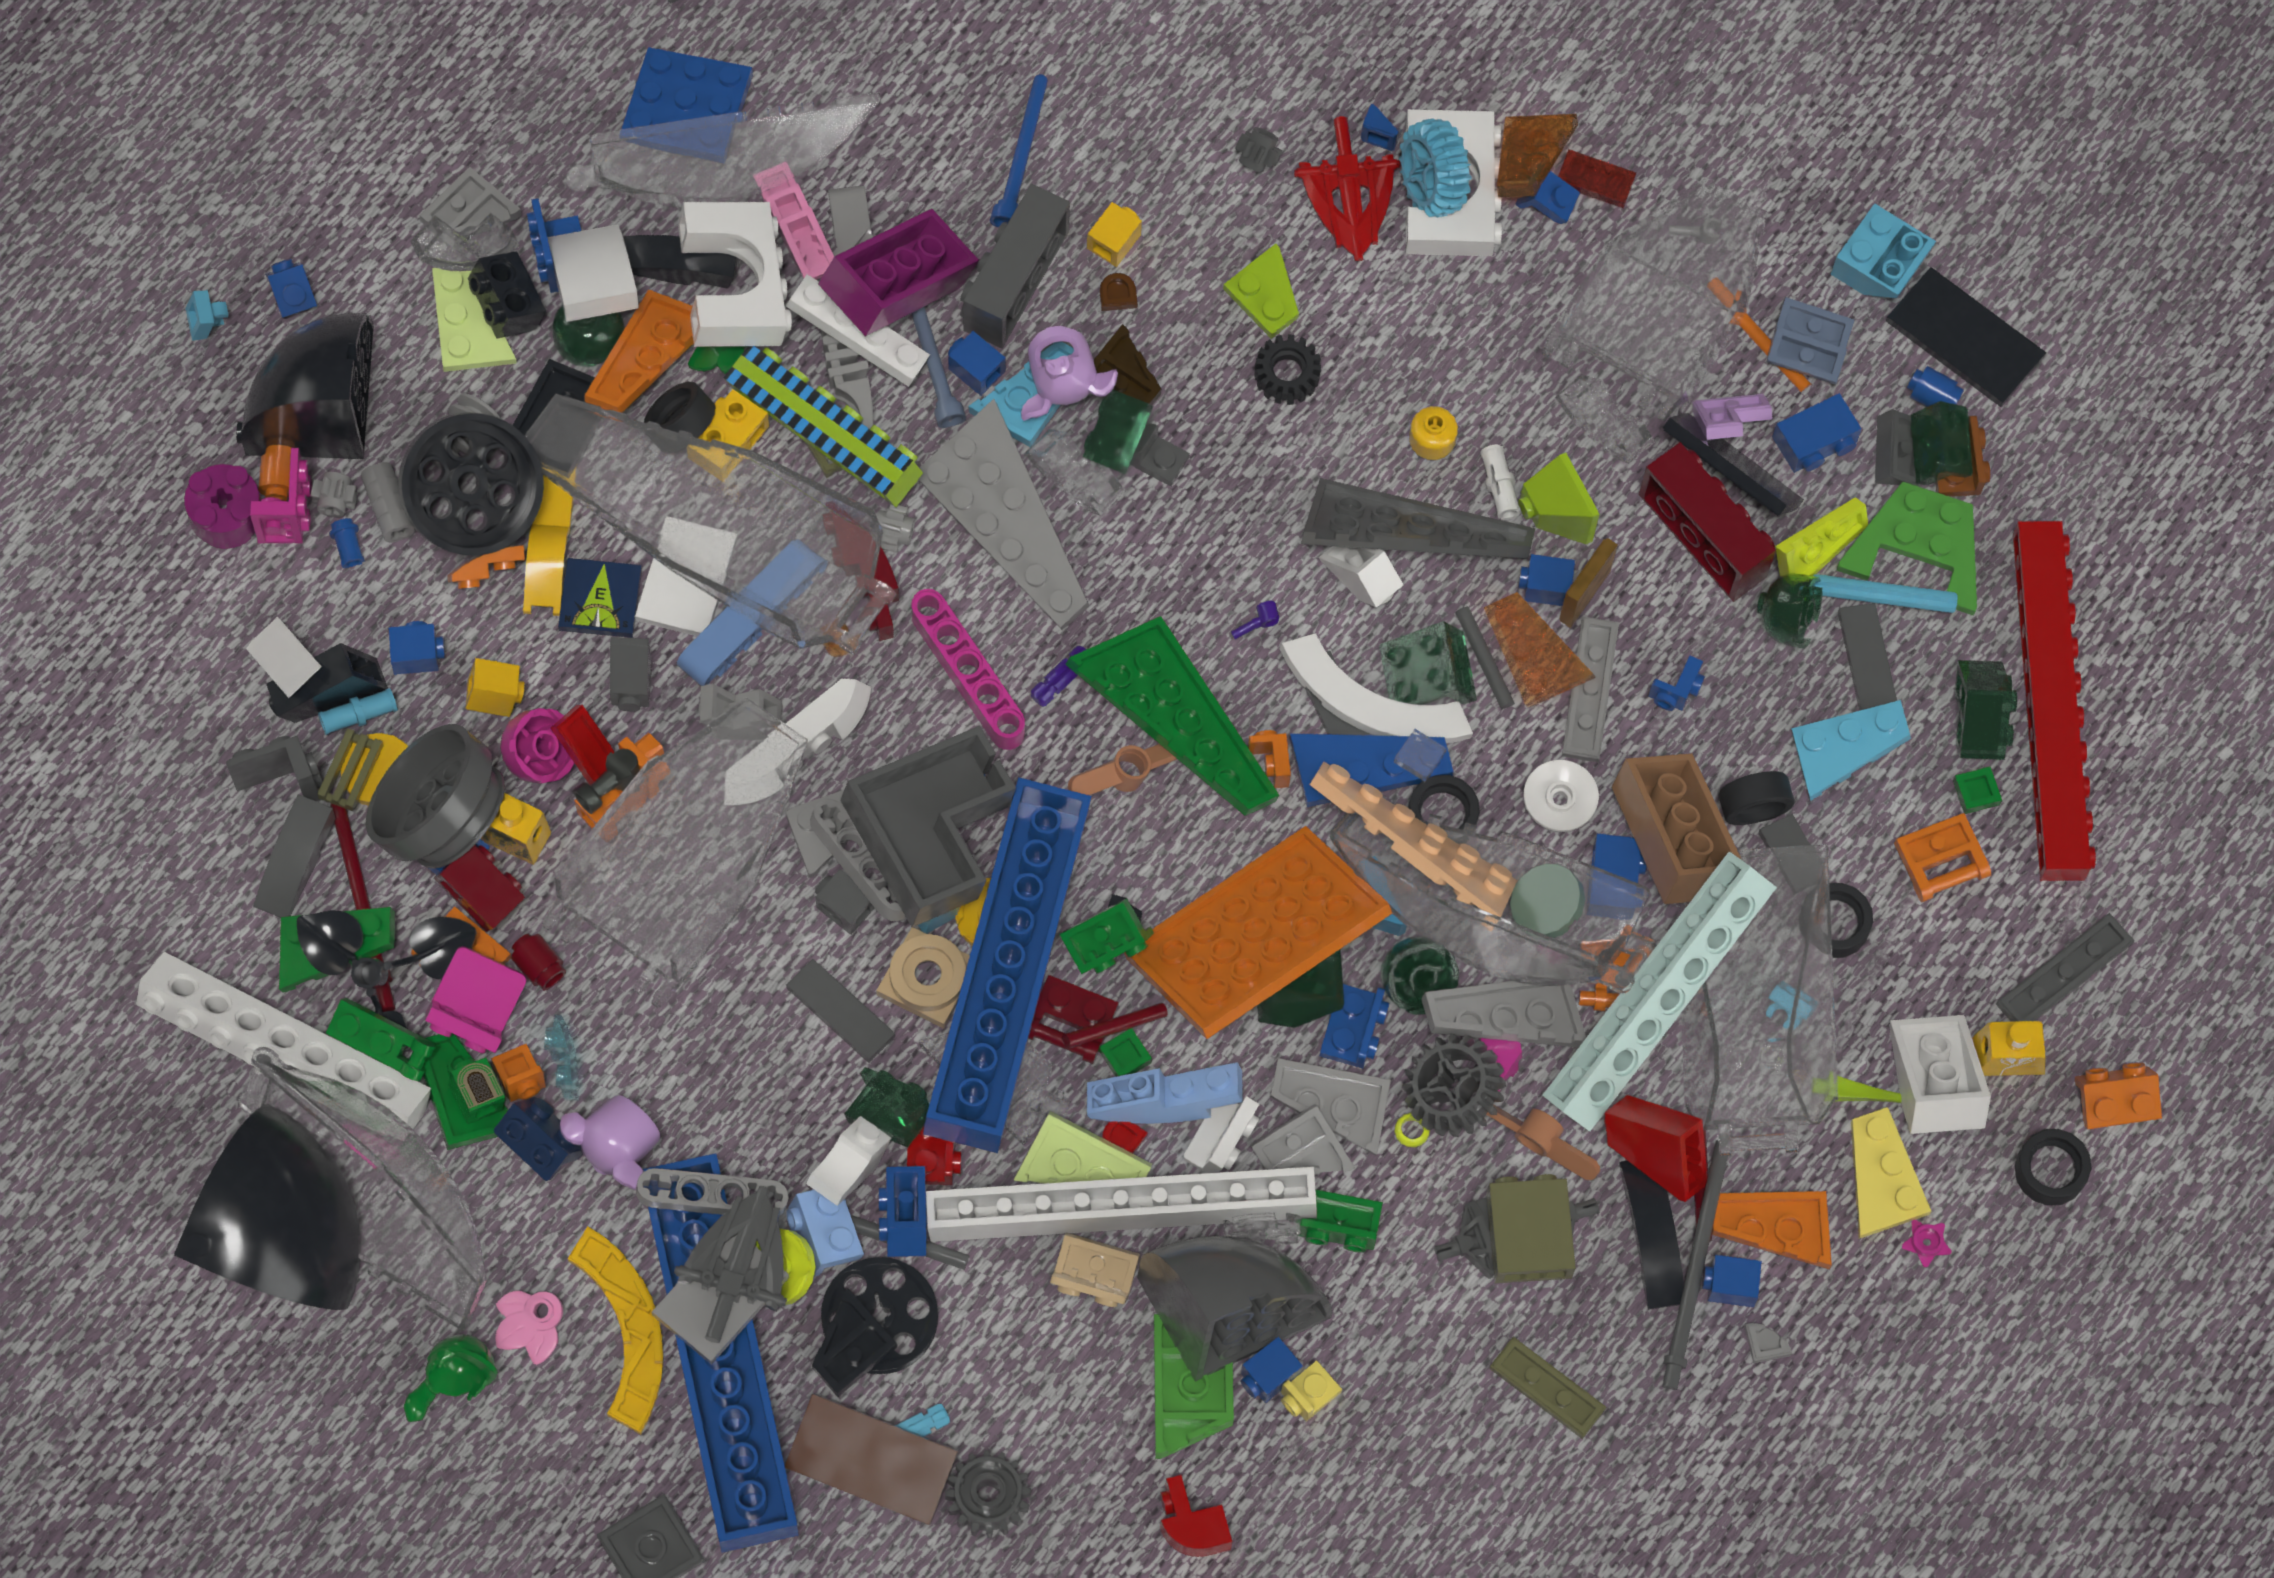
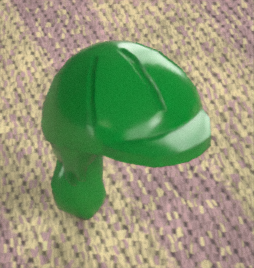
(453, 1368)

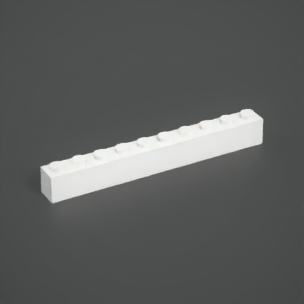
(1118, 1204)

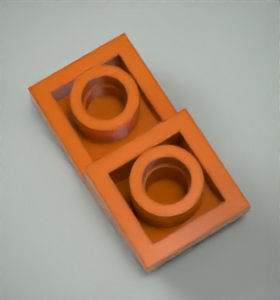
(470, 573)

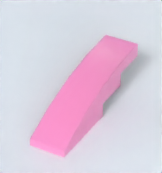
(799, 229)

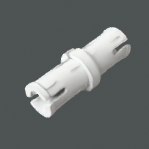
(1500, 482)

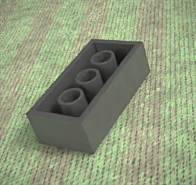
(1015, 265)

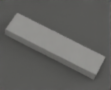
(1590, 699)

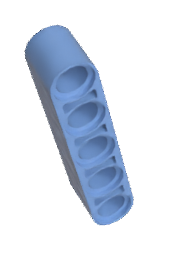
(718, 646)

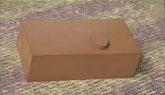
(1673, 822)

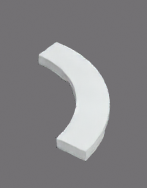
(1363, 707)

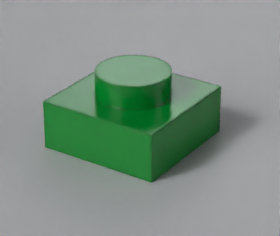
(1977, 790)
(1125, 1054)

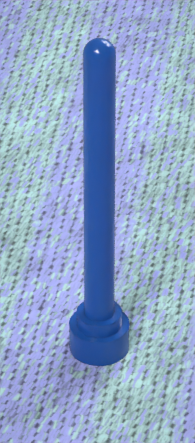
(1006, 207)

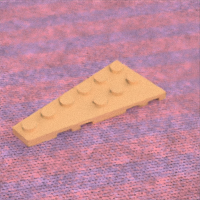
(1420, 844)

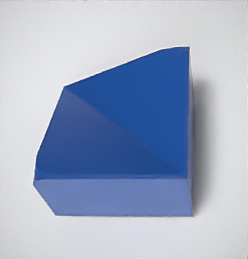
(1379, 130)

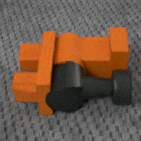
(621, 768)

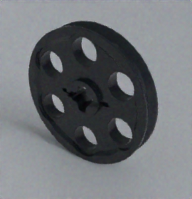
(893, 1301)

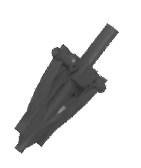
(751, 1222)

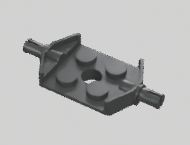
(1475, 1239)

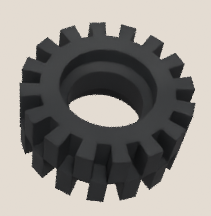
(1294, 351)

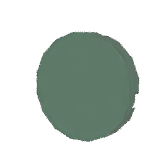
(1548, 900)

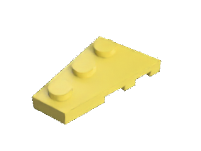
(1884, 1176)

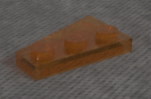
(1531, 150)
(1534, 652)

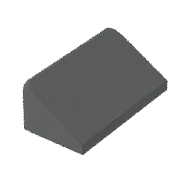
(1894, 449)

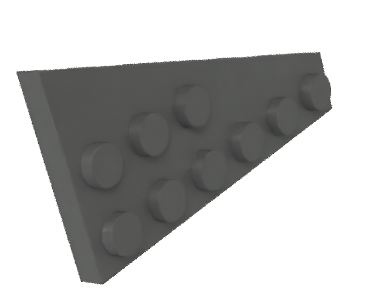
(1377, 520)

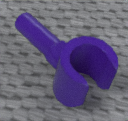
(1267, 617)

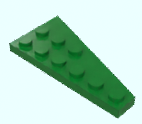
(1164, 695)

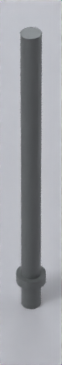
(1675, 1360)

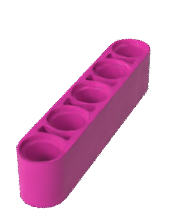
(964, 653)

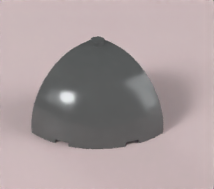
(1228, 1298)

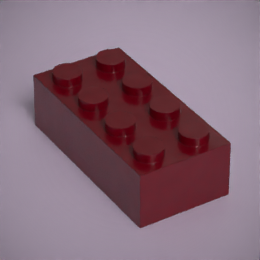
(1707, 521)

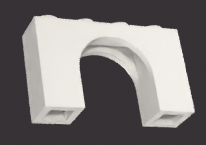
(1472, 228)
(749, 234)

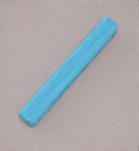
(1887, 593)

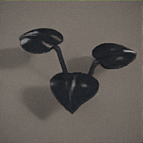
(334, 937)

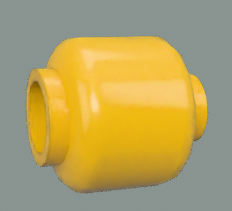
(1433, 433)

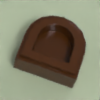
(1118, 292)

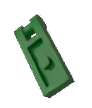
(380, 1038)

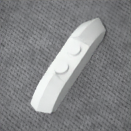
(831, 714)

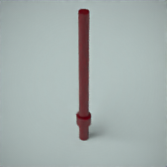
(358, 888)

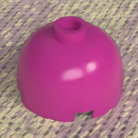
(533, 749)

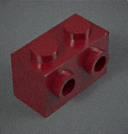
(481, 887)

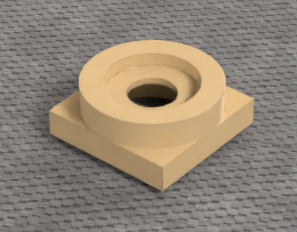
(933, 1001)

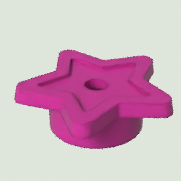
(1934, 1234)

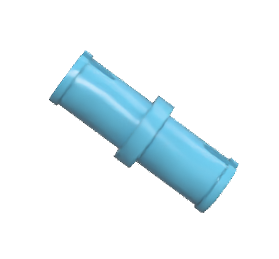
(357, 711)

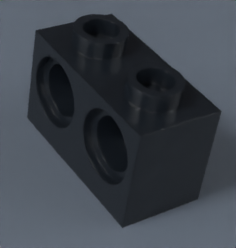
(506, 294)

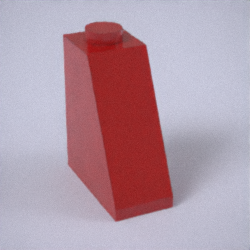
(1660, 1144)

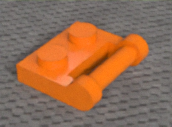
(1937, 846)

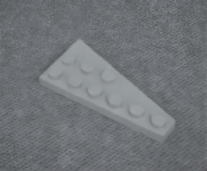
(995, 500)

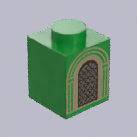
(476, 1089)

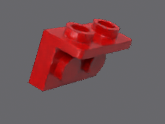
(936, 1156)

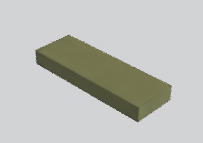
(1547, 1387)

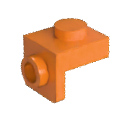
(519, 1073)

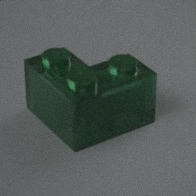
(1984, 707)

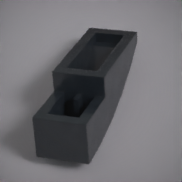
(662, 260)

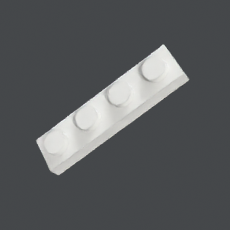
(882, 347)

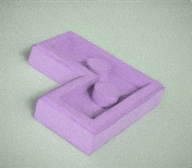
(1724, 416)

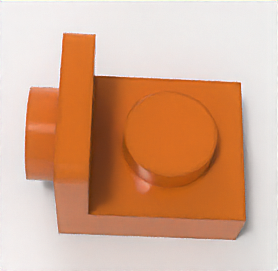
(1277, 762)

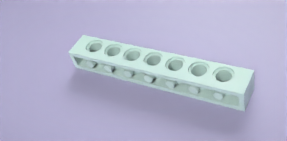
(1660, 991)

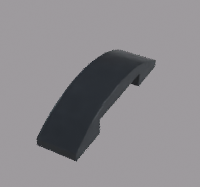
(1654, 1237)

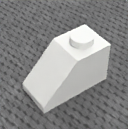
(1363, 572)

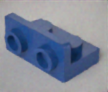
(1351, 1029)

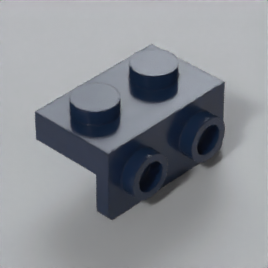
(536, 1137)

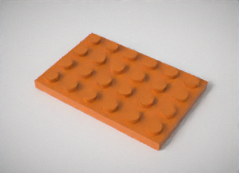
(1258, 931)

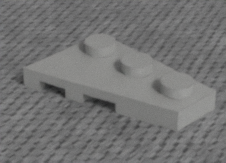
(1348, 1100)

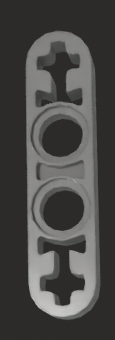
(853, 862)
(712, 1186)

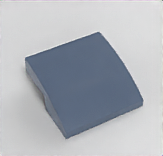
(1810, 340)

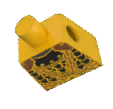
(515, 827)

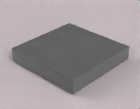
(651, 1543)

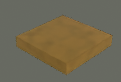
(1588, 582)

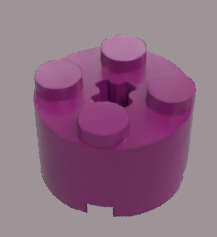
(217, 487)

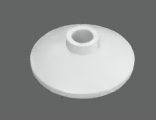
(1564, 779)

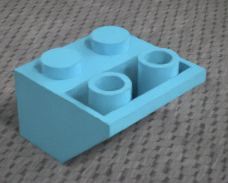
(1881, 255)

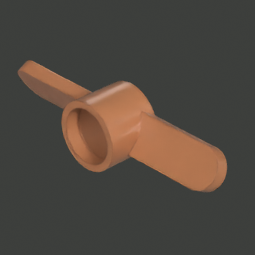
(1111, 774)
(1541, 1135)

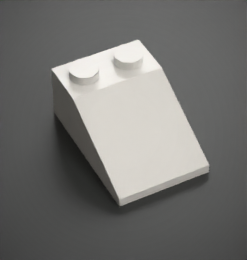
(1939, 1074)

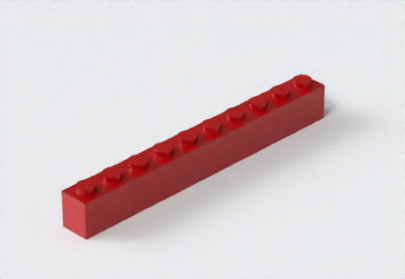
(2052, 701)

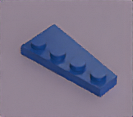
(1365, 757)

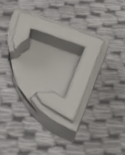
(1765, 1343)

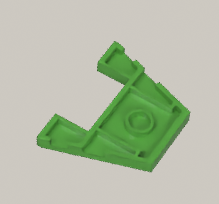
(1925, 529)

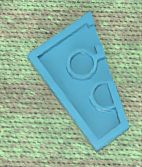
(1015, 392)
(1843, 744)

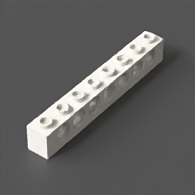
(243, 1023)

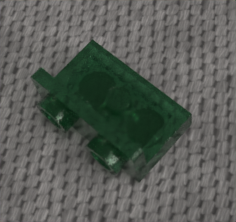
(1117, 431)
(1941, 442)
(891, 1106)

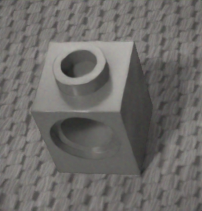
(842, 901)

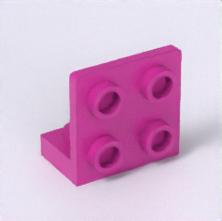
(285, 520)

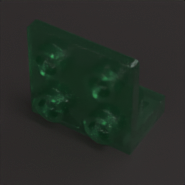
(1428, 666)

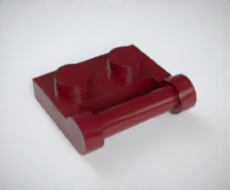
(1074, 1008)

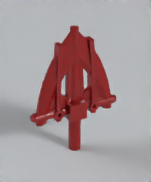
(1352, 227)

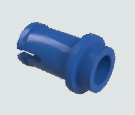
(347, 542)

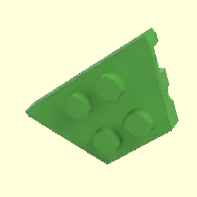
(1184, 1407)

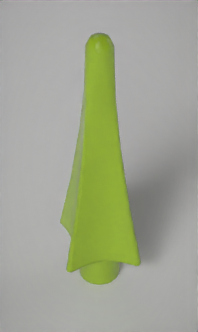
(1855, 1091)

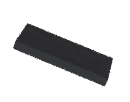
(1966, 337)
(1734, 465)

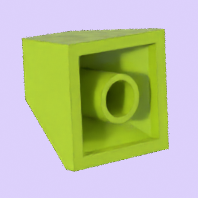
(1560, 502)

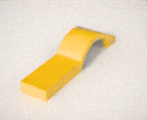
(547, 550)

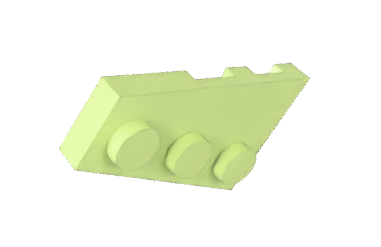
(463, 332)

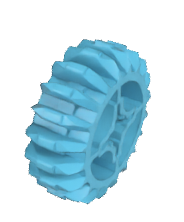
(1435, 167)

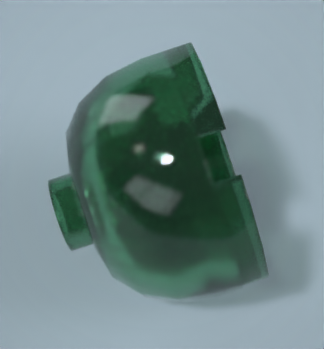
(588, 339)
(1788, 605)
(1416, 968)

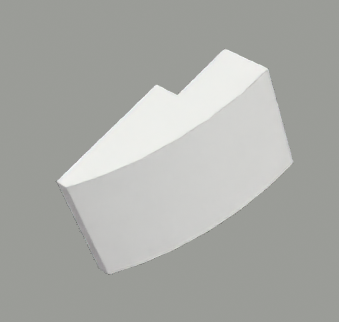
(593, 273)

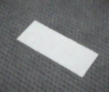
(283, 657)

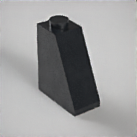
(342, 676)

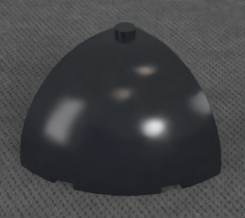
(313, 391)
(277, 1216)

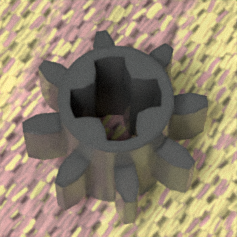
(1258, 149)

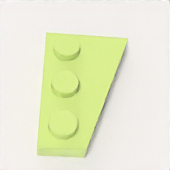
(1074, 1154)

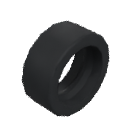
(683, 408)
(1450, 785)
(1756, 798)
(1864, 913)
(2040, 1192)

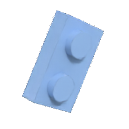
(825, 1228)

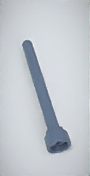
(946, 406)

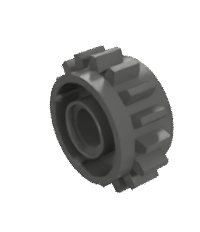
(994, 1473)

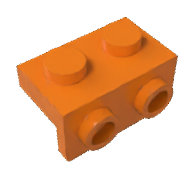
(2119, 1095)

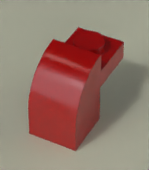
(1195, 1532)

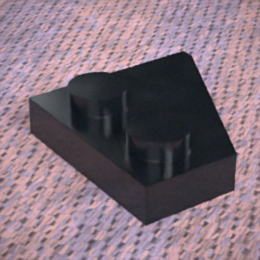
(851, 1345)

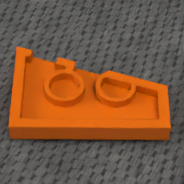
(1778, 1223)

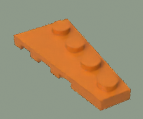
(644, 351)

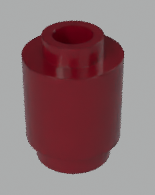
(538, 961)

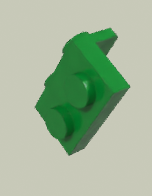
(1343, 1221)

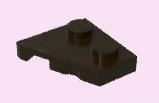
(1131, 366)

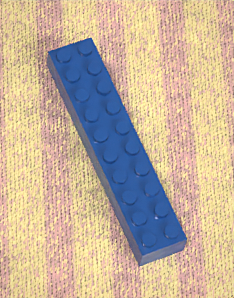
(1007, 966)
(728, 1397)

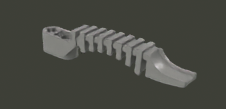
(845, 374)

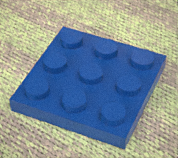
(685, 88)

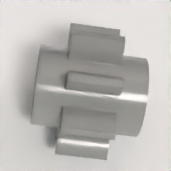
(334, 494)
(896, 527)

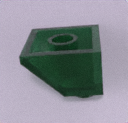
(1307, 997)

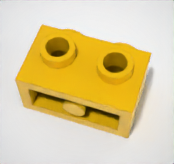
(736, 421)

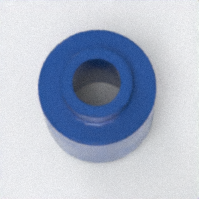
(1933, 387)

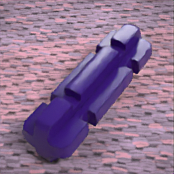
(1055, 680)

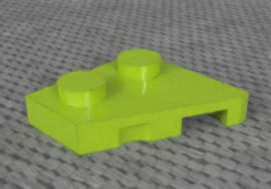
(1265, 292)

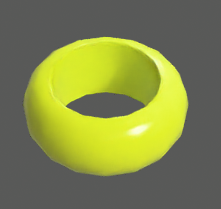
(1408, 1142)

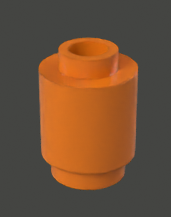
(275, 472)

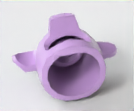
(1065, 378)
(613, 1138)

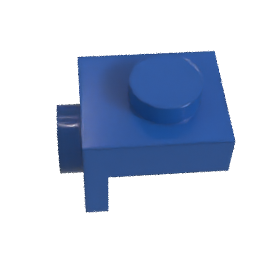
(1553, 199)
(290, 287)
(1672, 697)

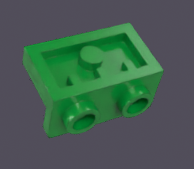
(1106, 936)

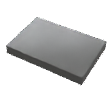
(690, 1309)

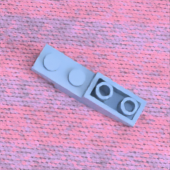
(1157, 1098)

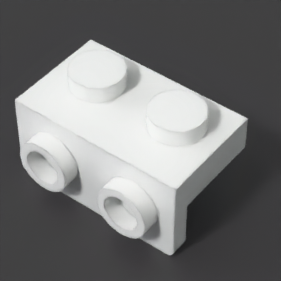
(1217, 1136)

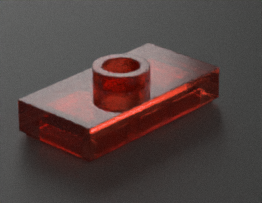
(1597, 178)

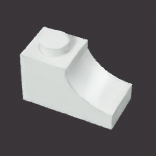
(849, 1161)

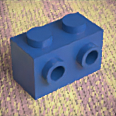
(906, 1211)

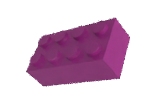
(898, 272)

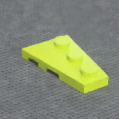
(1822, 540)

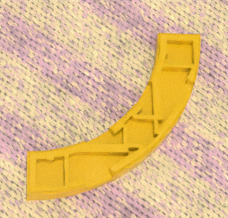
(639, 1329)

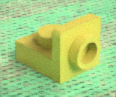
(1309, 1391)

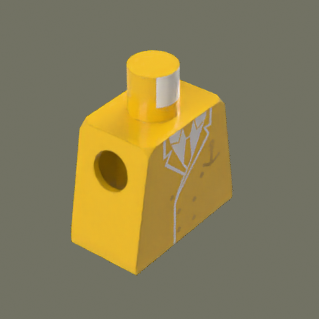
(2012, 1048)

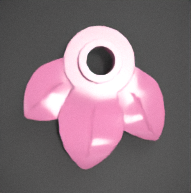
(524, 1326)

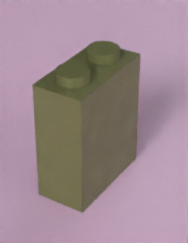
(1530, 1229)

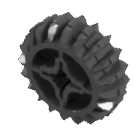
(1426, 1091)

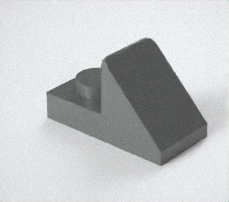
(1158, 456)

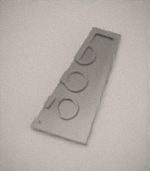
(1507, 1013)

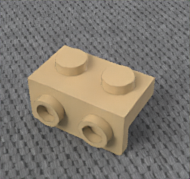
(1095, 1270)

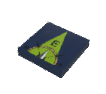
(600, 597)

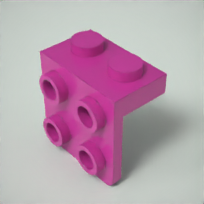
(475, 999)

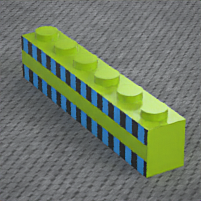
(824, 425)

